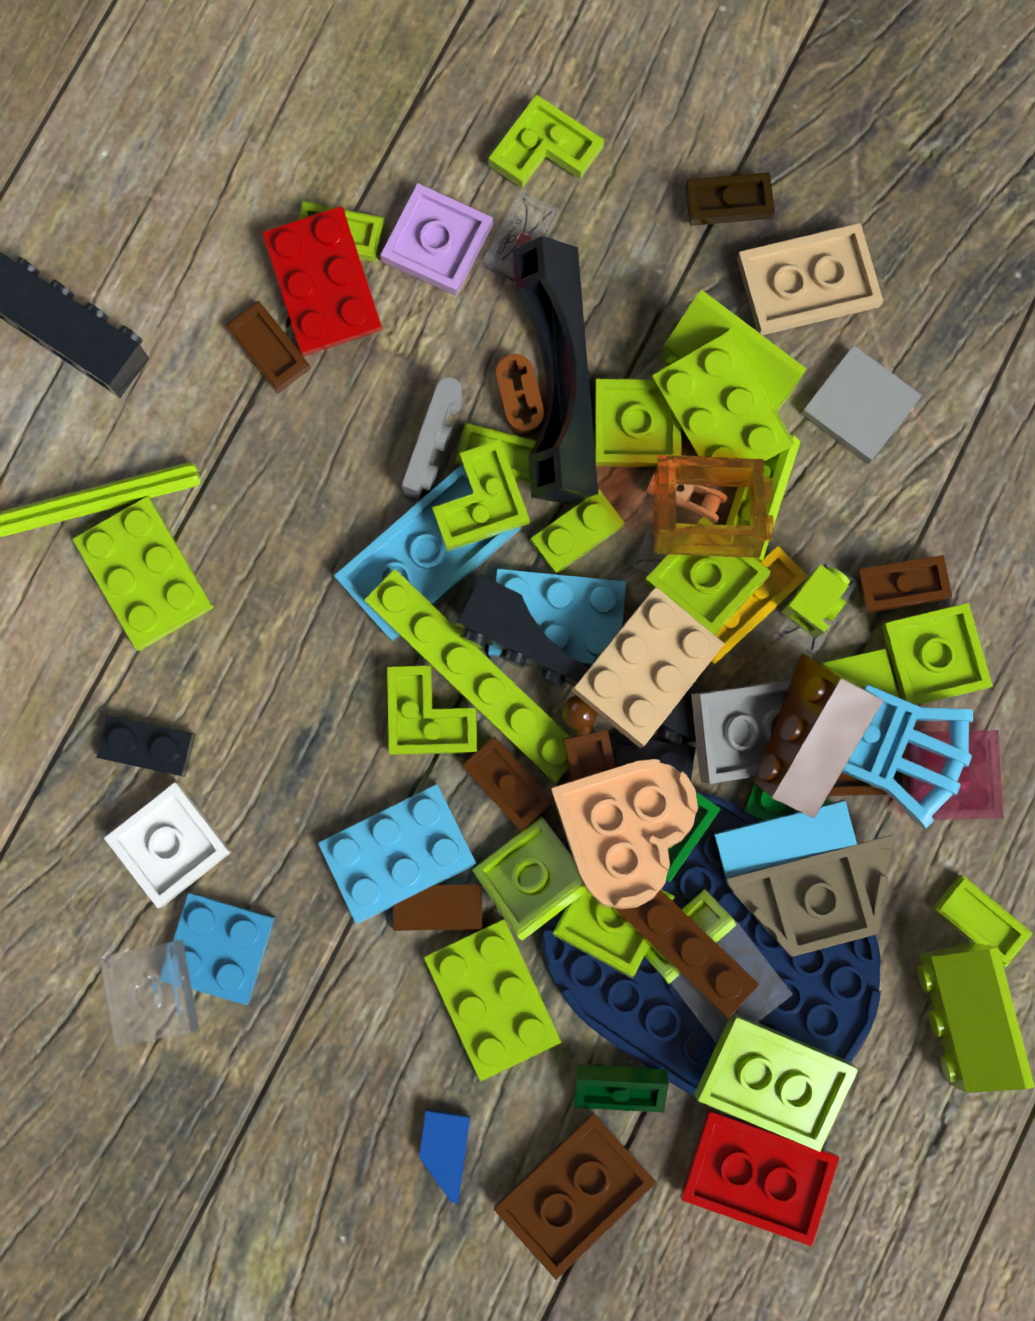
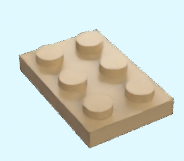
(809, 279)
(647, 667)

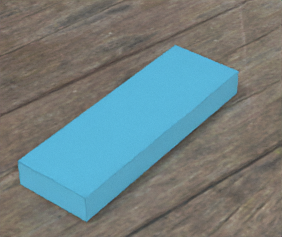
(784, 839)

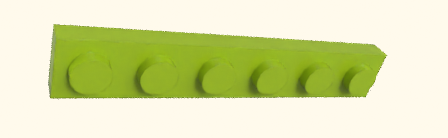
(471, 673)

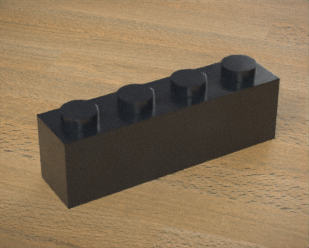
(67, 328)

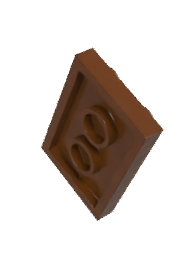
(574, 1195)

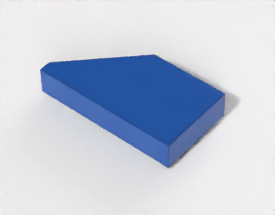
(445, 1149)

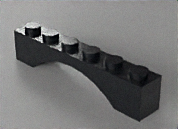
(550, 289)
(503, 620)

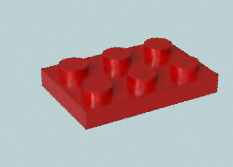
(322, 281)
(759, 1177)

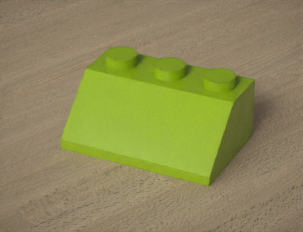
(708, 319)
(975, 1019)

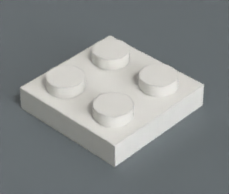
(167, 845)

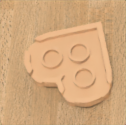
(623, 828)

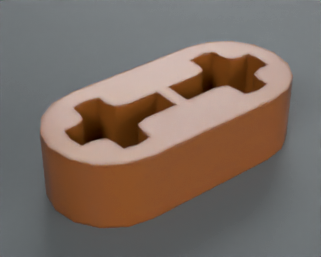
(510, 397)

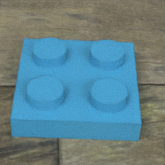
(223, 946)

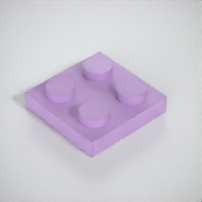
(437, 239)

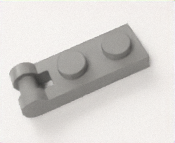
(432, 437)

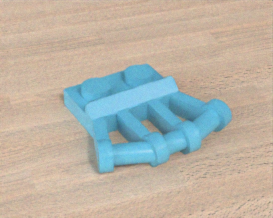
(885, 740)

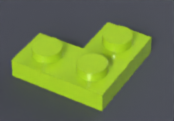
(544, 133)
(492, 507)
(419, 728)

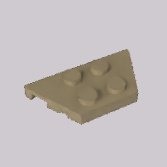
(819, 897)

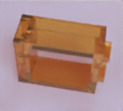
(706, 538)

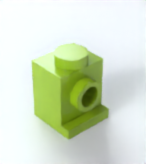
(818, 600)

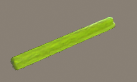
(98, 498)

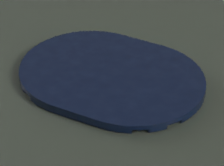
(646, 1017)

